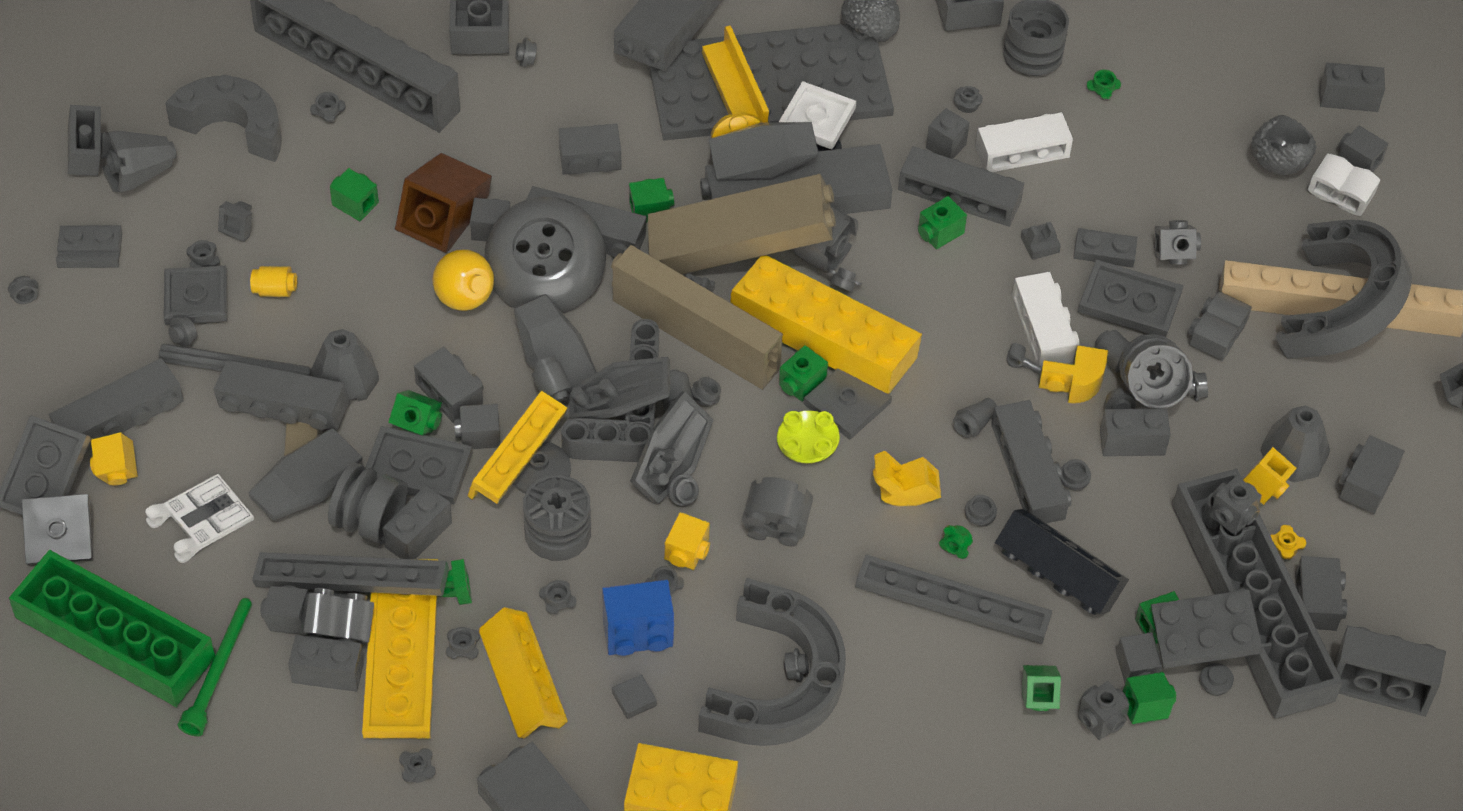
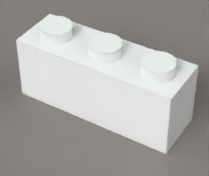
(1024, 142)
(1045, 318)

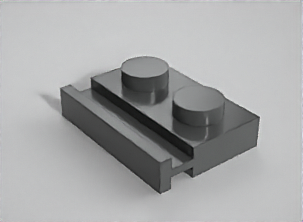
(89, 246)

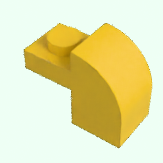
(1081, 379)
(906, 483)

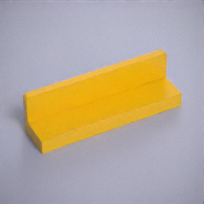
(734, 77)
(518, 448)
(522, 672)

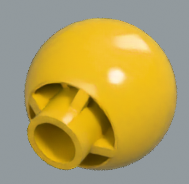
(463, 280)

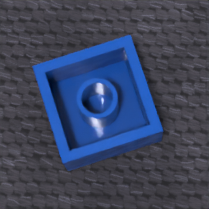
(638, 617)

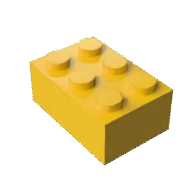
(679, 781)

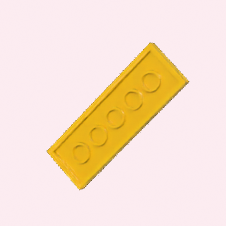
(400, 666)

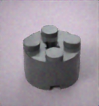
(832, 252)
(777, 510)

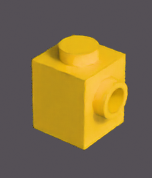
(113, 459)
(1268, 481)
(687, 541)

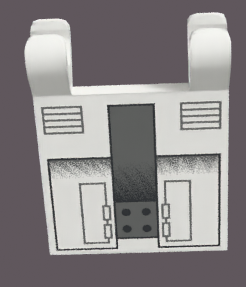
(203, 514)

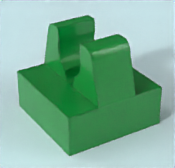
(458, 583)

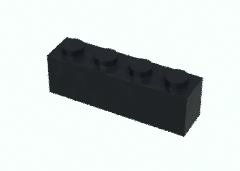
(1061, 561)

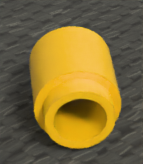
(273, 281)

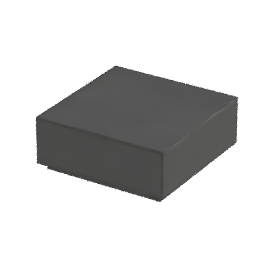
(634, 696)

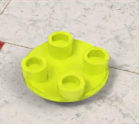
(808, 436)

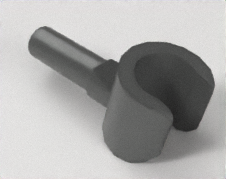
(1016, 358)

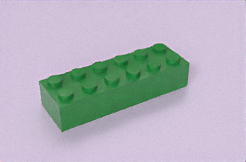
(112, 628)

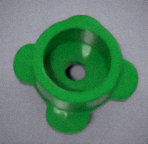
(1104, 83)
(956, 540)

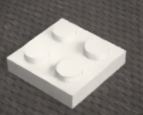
(823, 108)

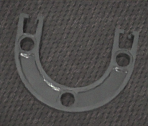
(1366, 312)
(806, 707)

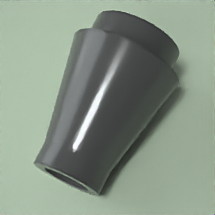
(973, 418)

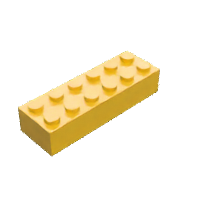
(828, 323)

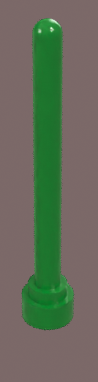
(194, 719)

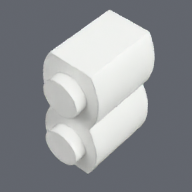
(1344, 184)

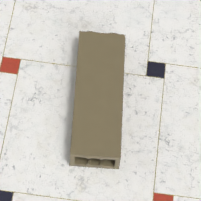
(743, 225)
(697, 316)

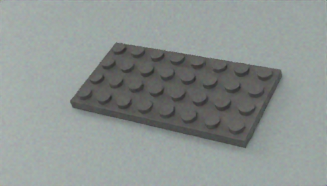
(779, 60)

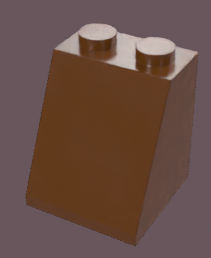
(440, 201)

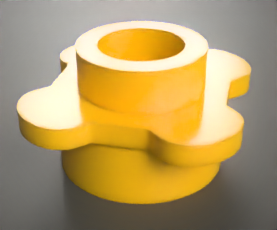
(1288, 550)

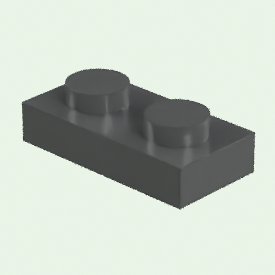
(1106, 247)

